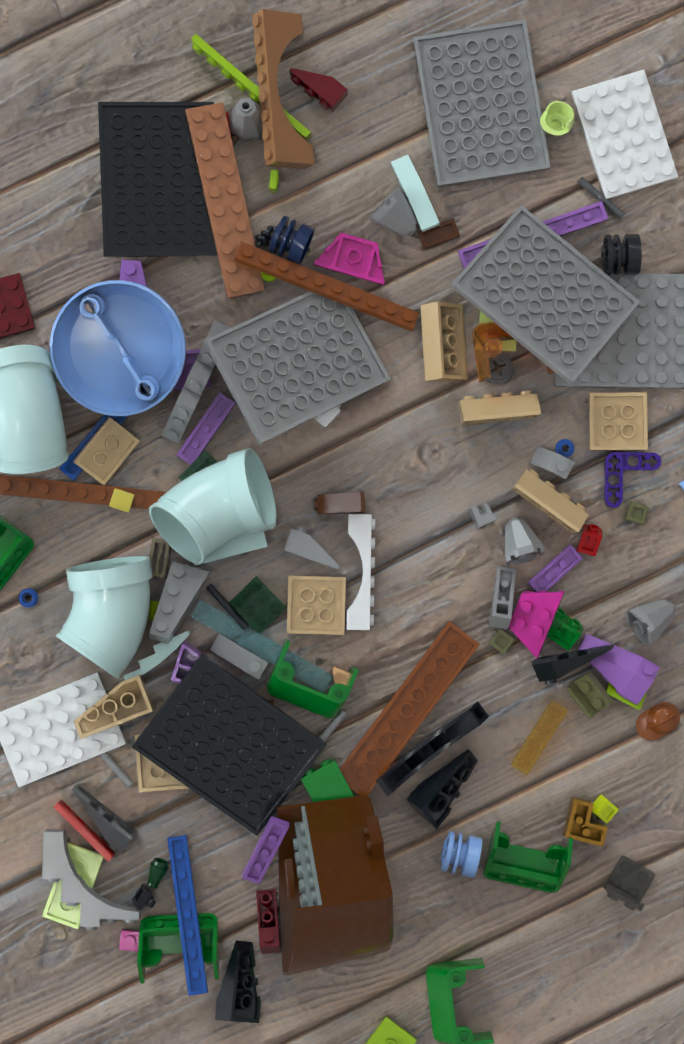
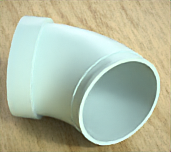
(29, 412)
(216, 506)
(108, 610)

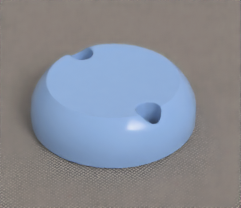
(117, 348)

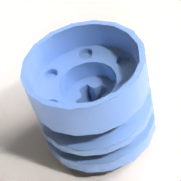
(461, 854)

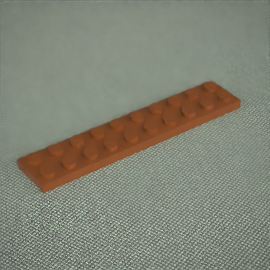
(407, 708)

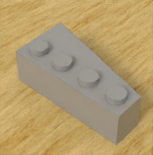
(179, 593)

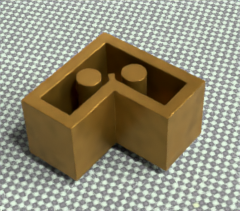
(579, 825)

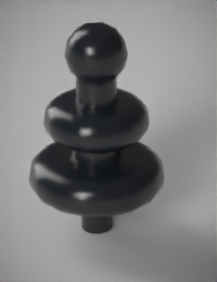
(264, 237)

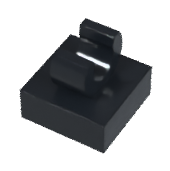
(143, 897)

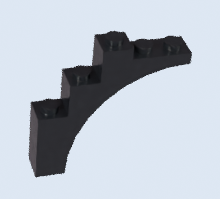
(431, 746)

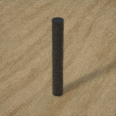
(227, 606)

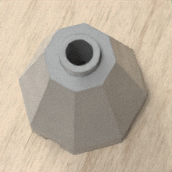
(246, 120)
(395, 214)
(521, 542)
(650, 620)

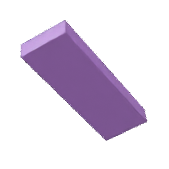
(555, 569)

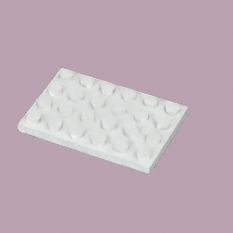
(624, 134)
(42, 734)

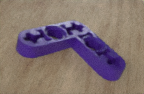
(622, 465)

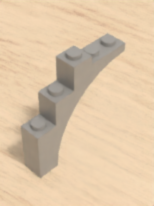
(192, 389)
(94, 908)

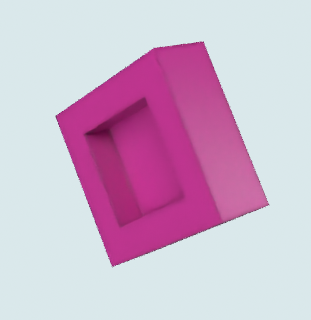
(129, 940)

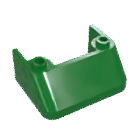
(14, 548)
(282, 687)
(526, 866)
(162, 936)
(440, 981)

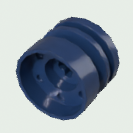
(291, 240)

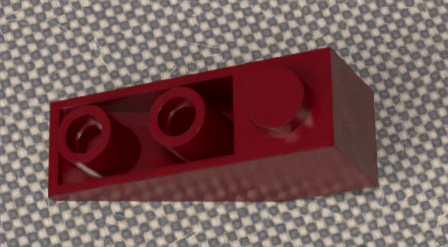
(323, 87)
(268, 921)

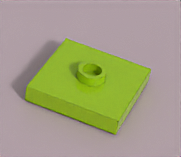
(390, 1033)

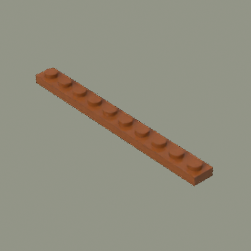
(326, 286)
(73, 491)

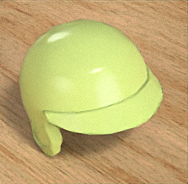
(557, 118)

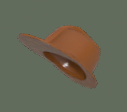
(658, 721)

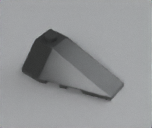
(112, 827)

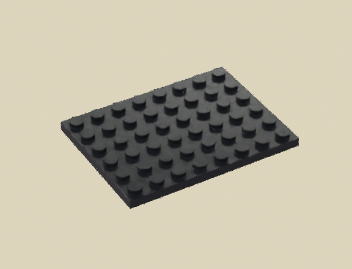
(151, 182)
(229, 744)

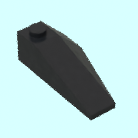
(555, 666)
(436, 793)
(238, 992)

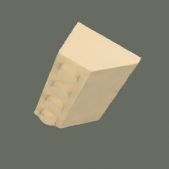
(443, 342)
(499, 409)
(550, 502)

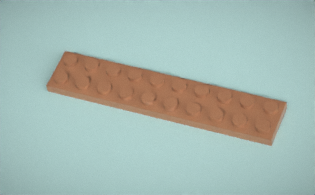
(223, 196)

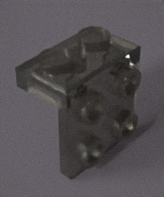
(629, 883)

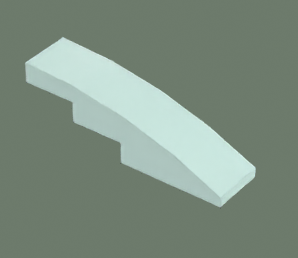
(415, 193)
(239, 545)
(162, 652)

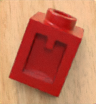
(590, 539)

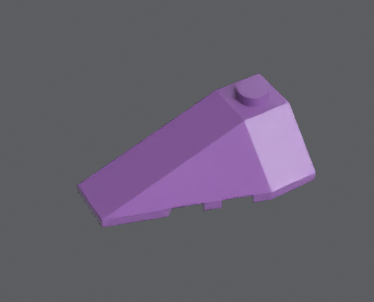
(626, 671)

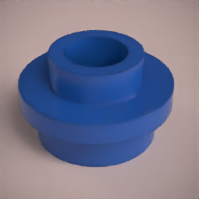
(558, 448)
(22, 598)

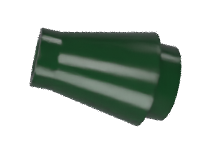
(157, 870)

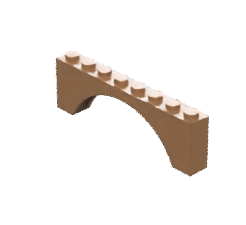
(281, 142)

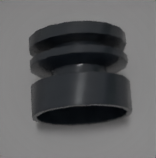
(618, 254)

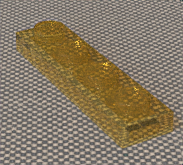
(539, 737)

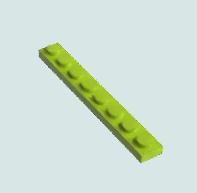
(241, 80)

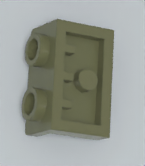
(589, 694)

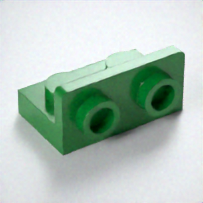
(565, 630)

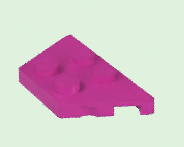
(353, 258)
(534, 618)

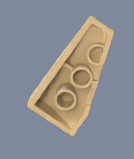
(119, 705)

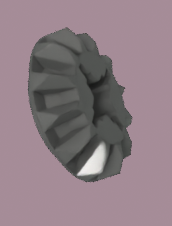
(506, 371)

